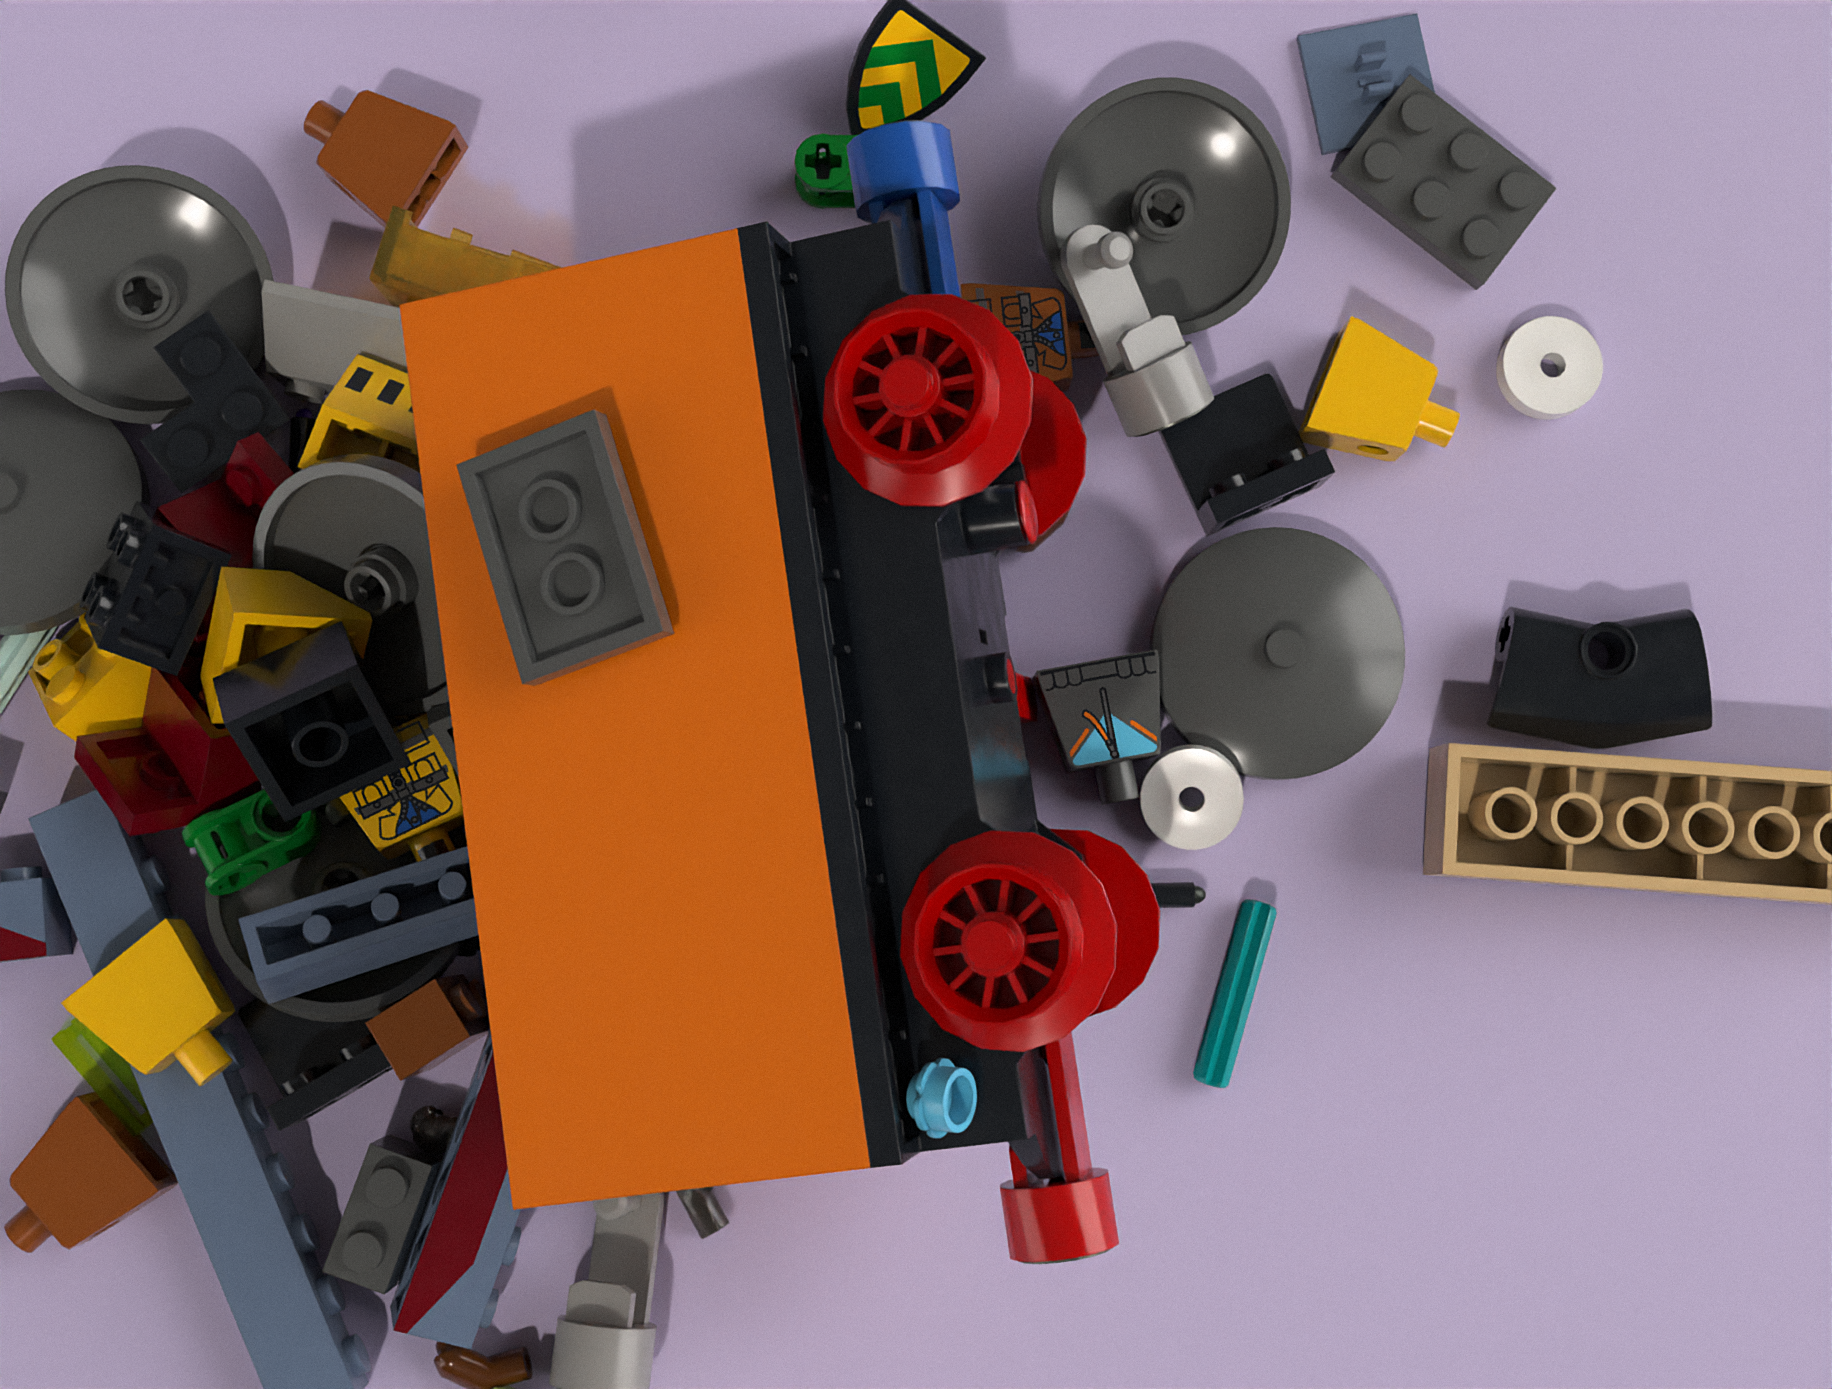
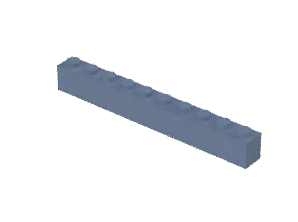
(211, 1130)

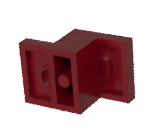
(229, 510)
(172, 763)

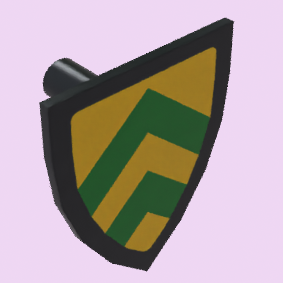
(905, 68)

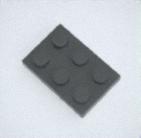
(1443, 182)
(564, 548)

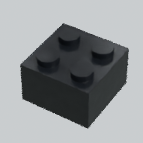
(311, 721)

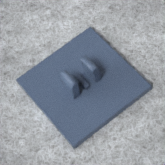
(1356, 73)

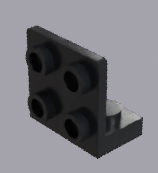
(1243, 455)
(152, 590)
(311, 1059)

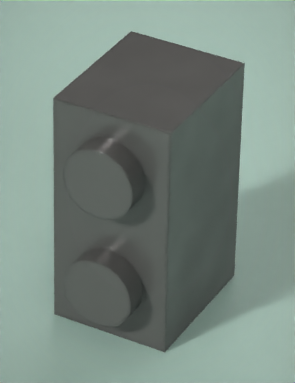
(383, 1214)

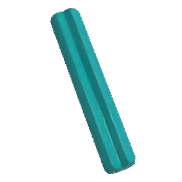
(1234, 993)

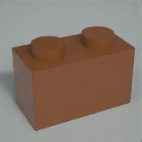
(431, 1024)

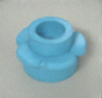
(942, 1098)

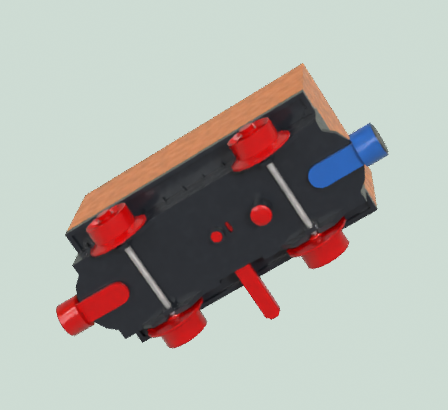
(806, 824)

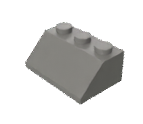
(319, 333)

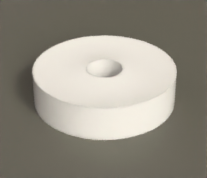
(1570, 349)
(1185, 825)

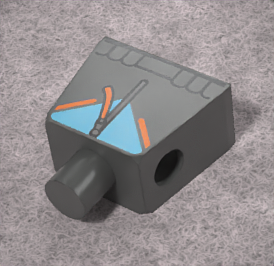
(1104, 717)

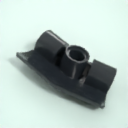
(1647, 692)

